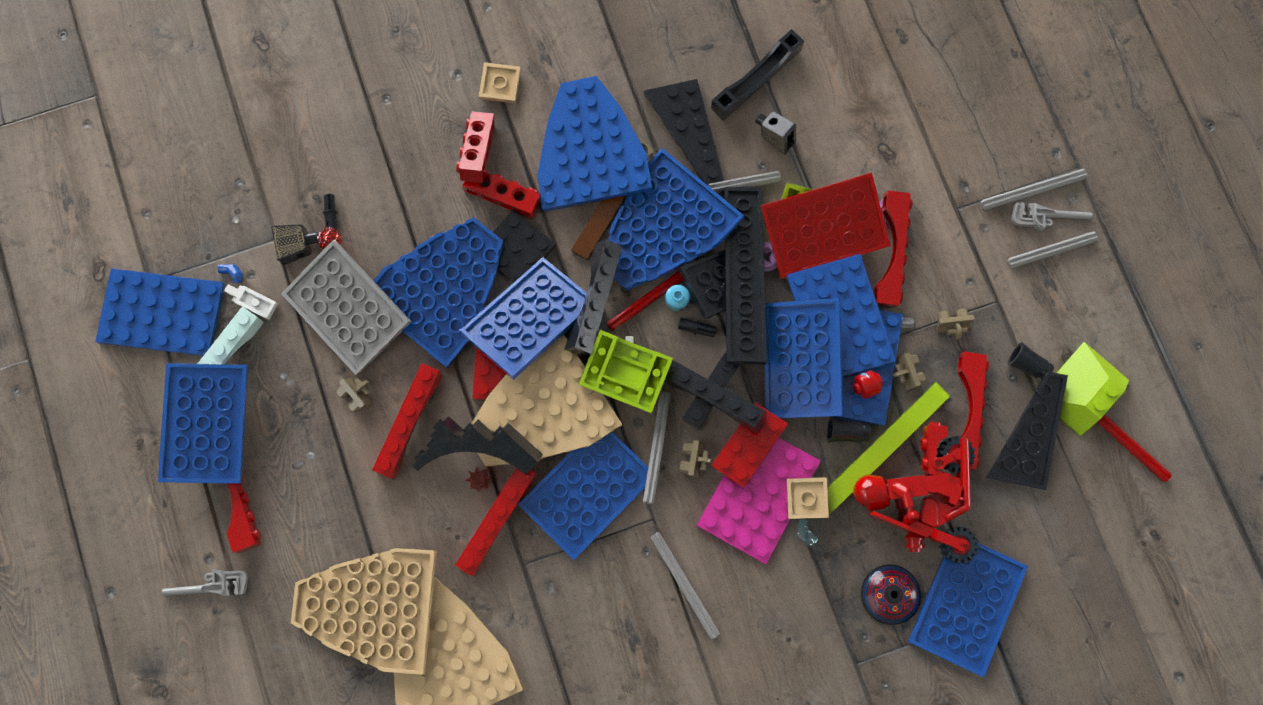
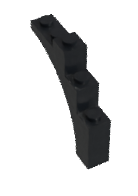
(502, 443)

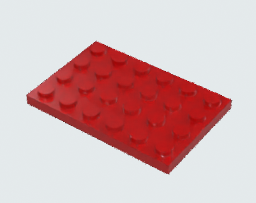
(825, 224)

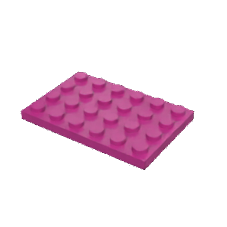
(758, 514)

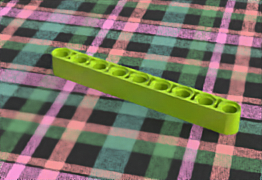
(886, 444)

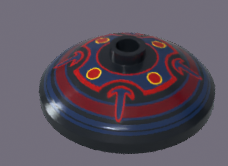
(877, 594)

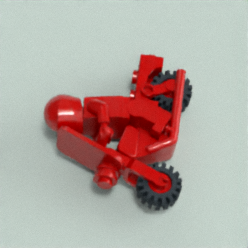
(948, 499)

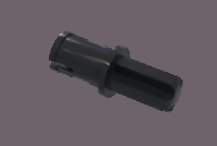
(329, 211)
(697, 327)

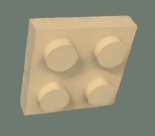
(499, 83)
(807, 498)

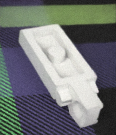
(252, 301)

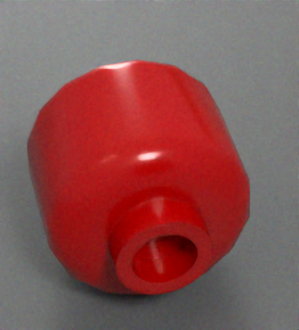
(867, 384)

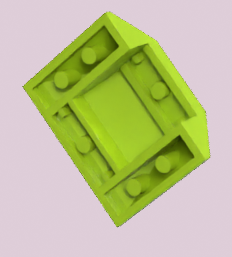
(625, 371)
(1090, 388)

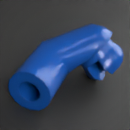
(231, 269)

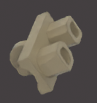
(954, 325)
(907, 372)
(357, 391)
(698, 460)

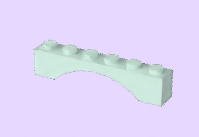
(236, 333)

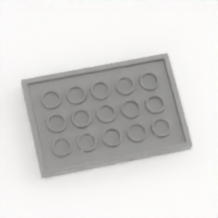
(346, 307)

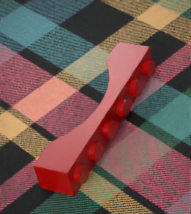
(896, 212)
(972, 373)
(396, 443)
(492, 524)
(242, 530)

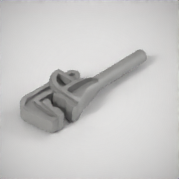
(1040, 217)
(217, 583)

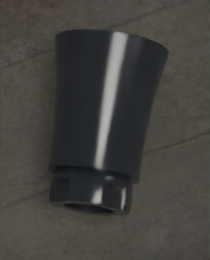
(1029, 361)
(847, 430)

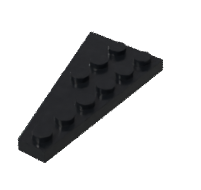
(686, 120)
(1030, 446)

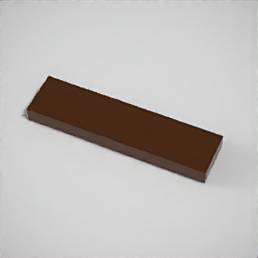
(597, 226)

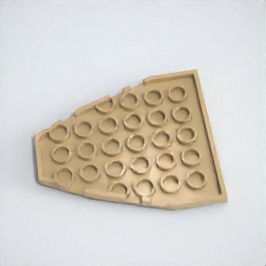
(549, 406)
(372, 608)
(462, 660)

